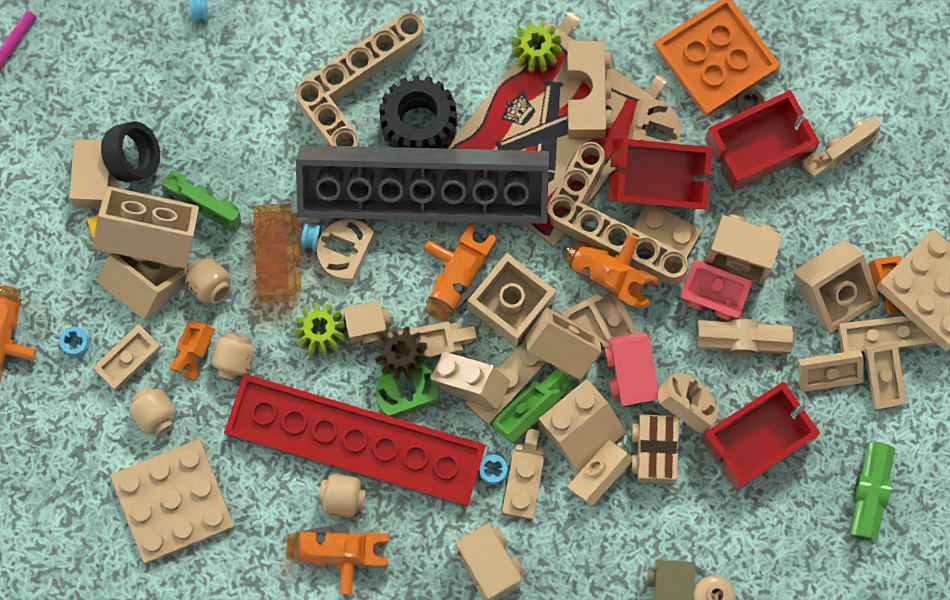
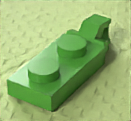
(222, 212)
(531, 406)

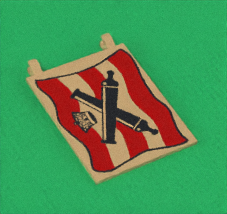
(532, 115)

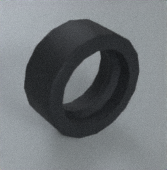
(114, 157)

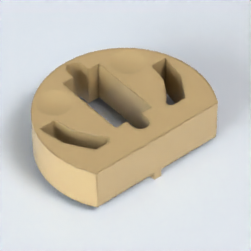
(665, 119)
(330, 259)
(701, 411)

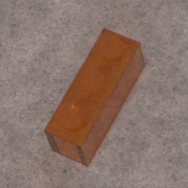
(276, 253)

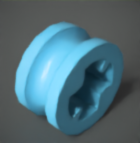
(199, 10)
(310, 236)
(66, 334)
(493, 460)

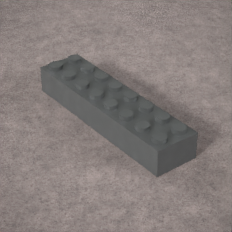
(422, 184)

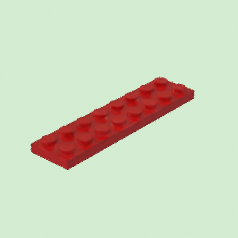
(355, 440)

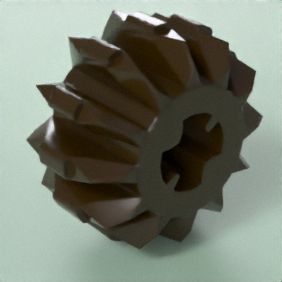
(396, 342)

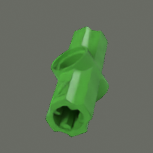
(872, 491)

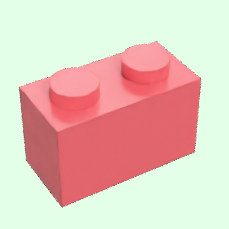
(632, 369)

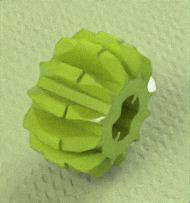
(544, 38)
(332, 326)

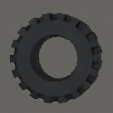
(418, 95)

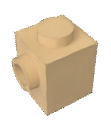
(367, 322)

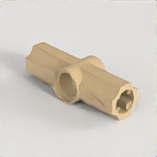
(744, 337)

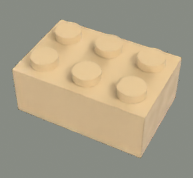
(145, 227)

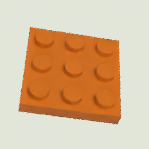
(716, 56)

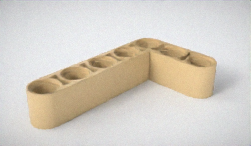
(354, 77)
(607, 226)

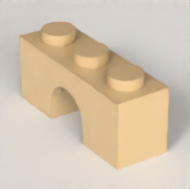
(588, 63)

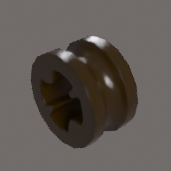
(750, 94)

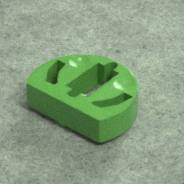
(402, 406)

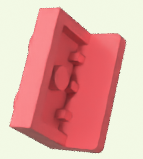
(715, 289)

